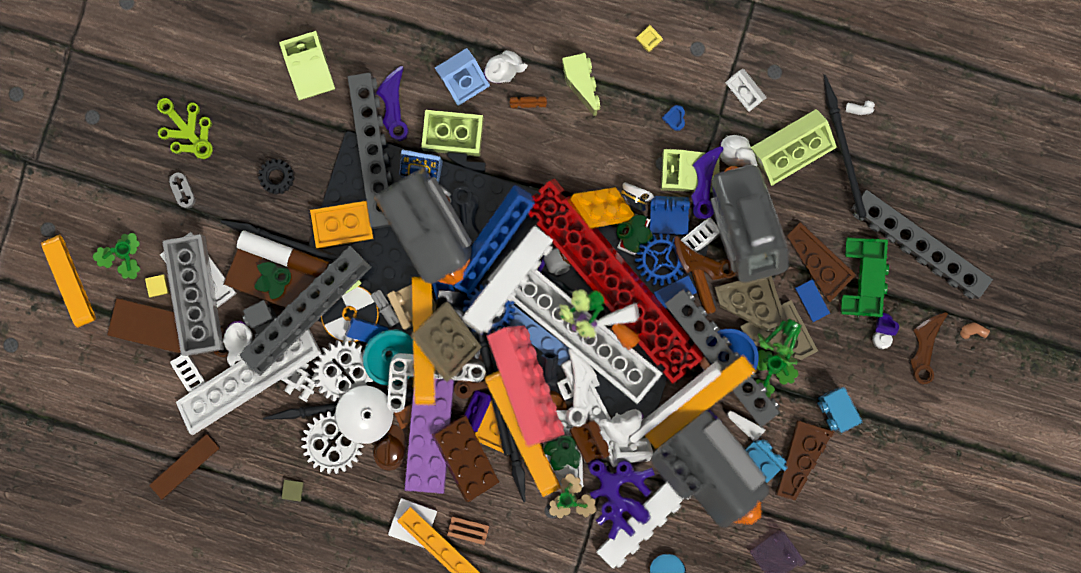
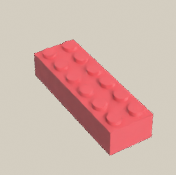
(525, 385)

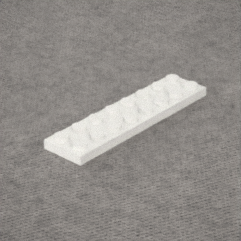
(240, 384)

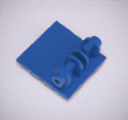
(669, 215)

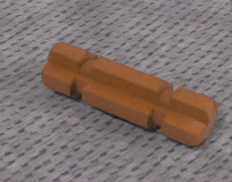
(528, 102)

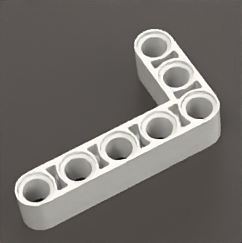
(408, 370)

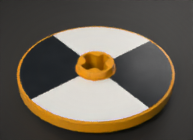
(357, 300)

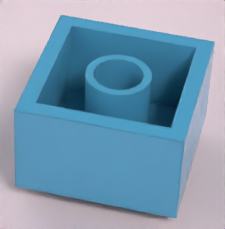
(839, 410)

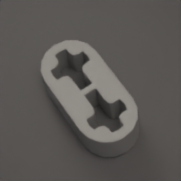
(178, 192)

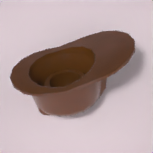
(390, 449)

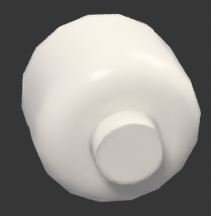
(881, 340)

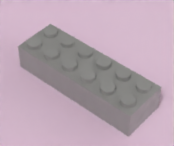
(193, 295)

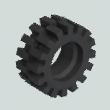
(276, 165)

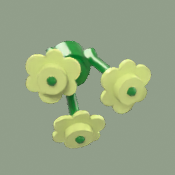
(582, 302)

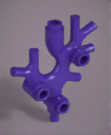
(610, 489)

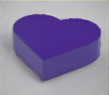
(886, 325)

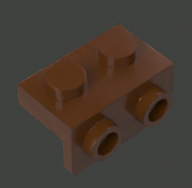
(590, 441)

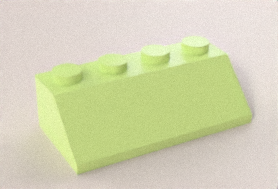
(794, 147)

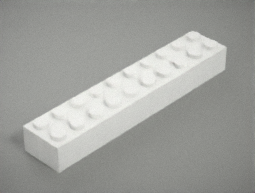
(603, 352)

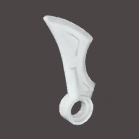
(582, 378)

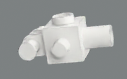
(298, 380)

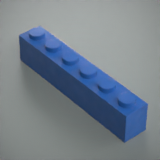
(495, 236)

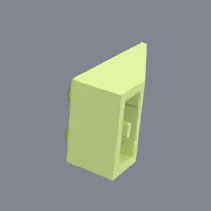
(307, 65)
(577, 77)
(678, 170)

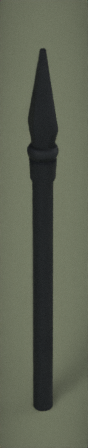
(834, 111)
(239, 227)
(484, 350)
(294, 413)
(517, 470)

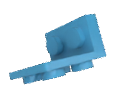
(767, 462)

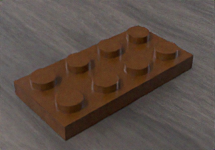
(465, 458)

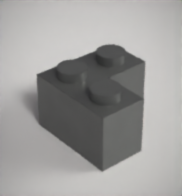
(259, 316)

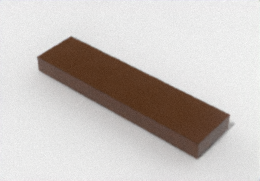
(184, 466)

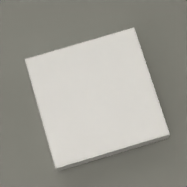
(399, 532)

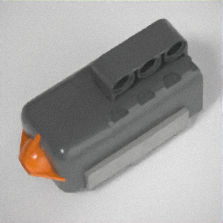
(748, 223)
(427, 227)
(714, 469)

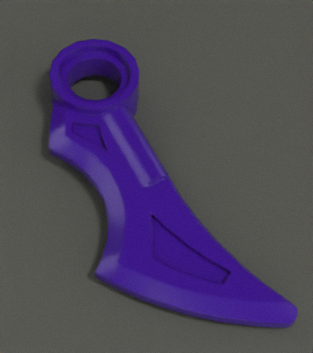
(390, 94)
(704, 168)

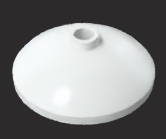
(351, 412)

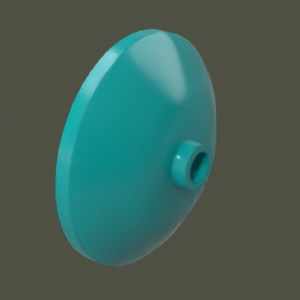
(374, 358)

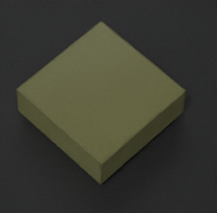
(292, 490)

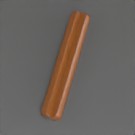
(704, 291)

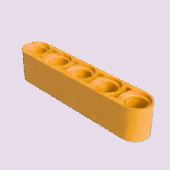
(68, 281)

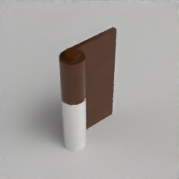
(257, 250)

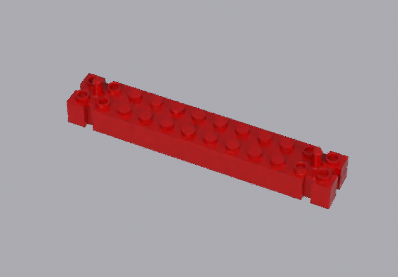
(615, 280)

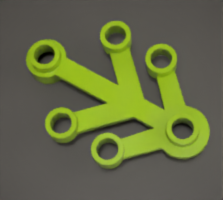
(188, 131)

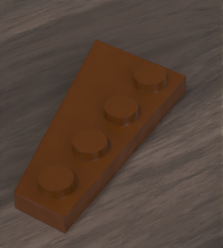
(823, 265)
(803, 452)

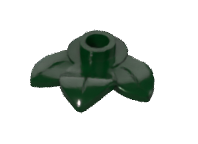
(637, 233)
(269, 280)
(562, 456)

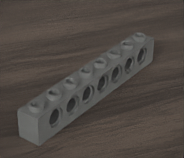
(357, 84)
(979, 280)
(675, 305)
(302, 321)

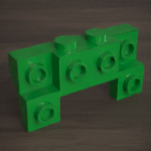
(871, 277)

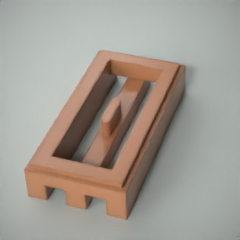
(464, 537)

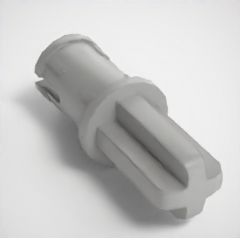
(385, 308)

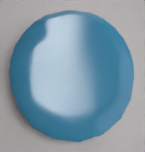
(667, 564)

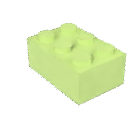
(452, 132)

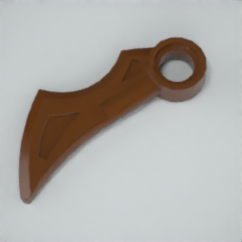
(692, 261)
(926, 335)

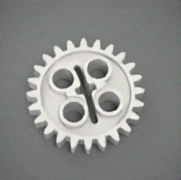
(330, 382)
(319, 431)

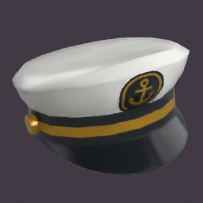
(636, 196)

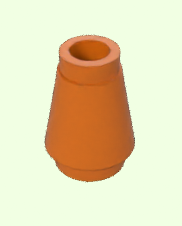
(625, 335)

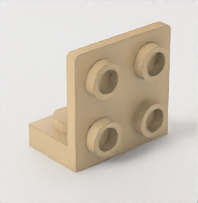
(403, 306)

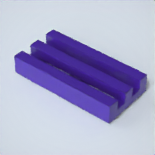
(477, 409)

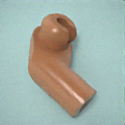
(974, 328)

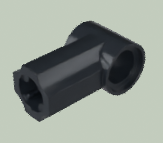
(550, 365)

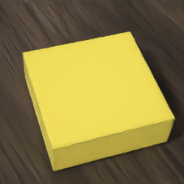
(649, 38)
(157, 285)

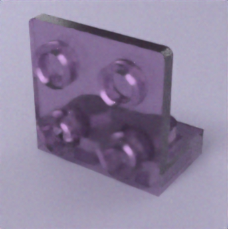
(777, 554)

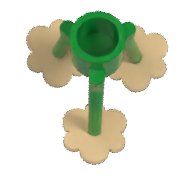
(567, 499)

